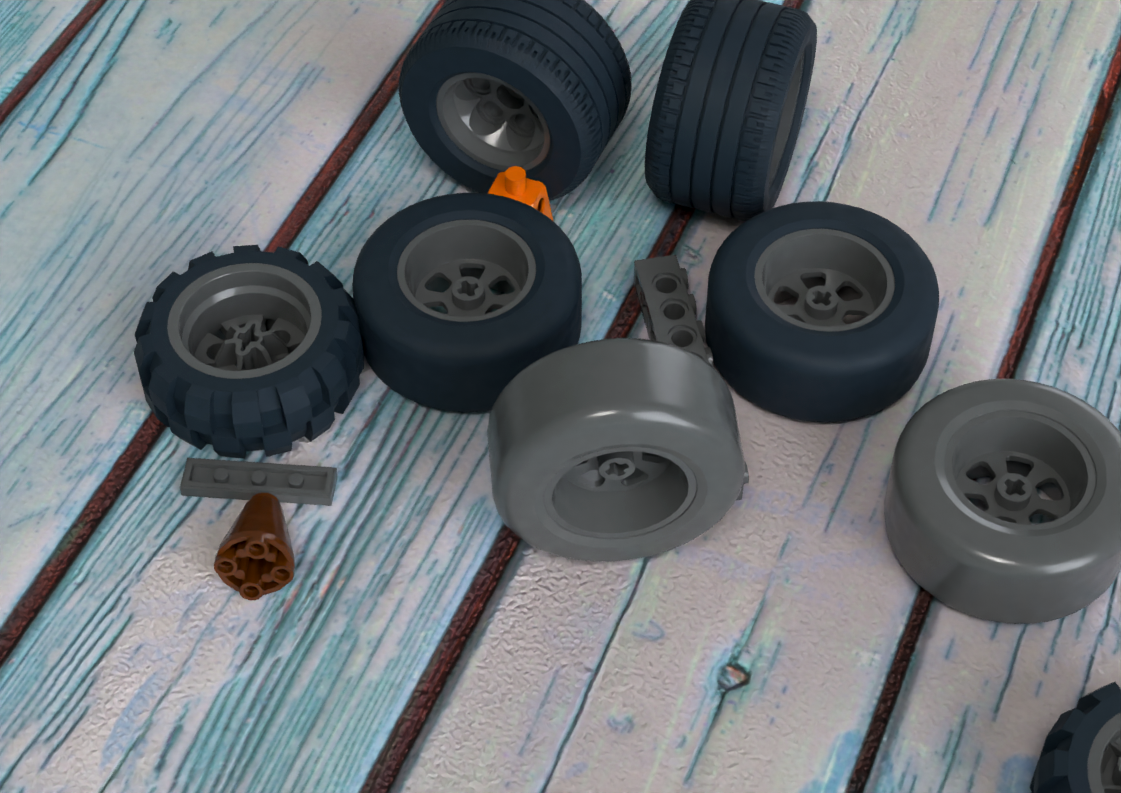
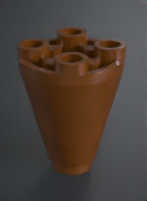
(257, 550)

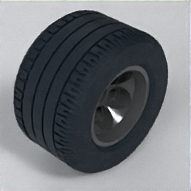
(516, 89)
(730, 105)

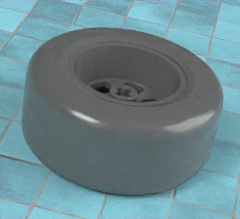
(614, 450)
(997, 559)

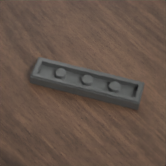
(244, 479)

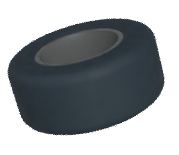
(465, 248)
(803, 355)

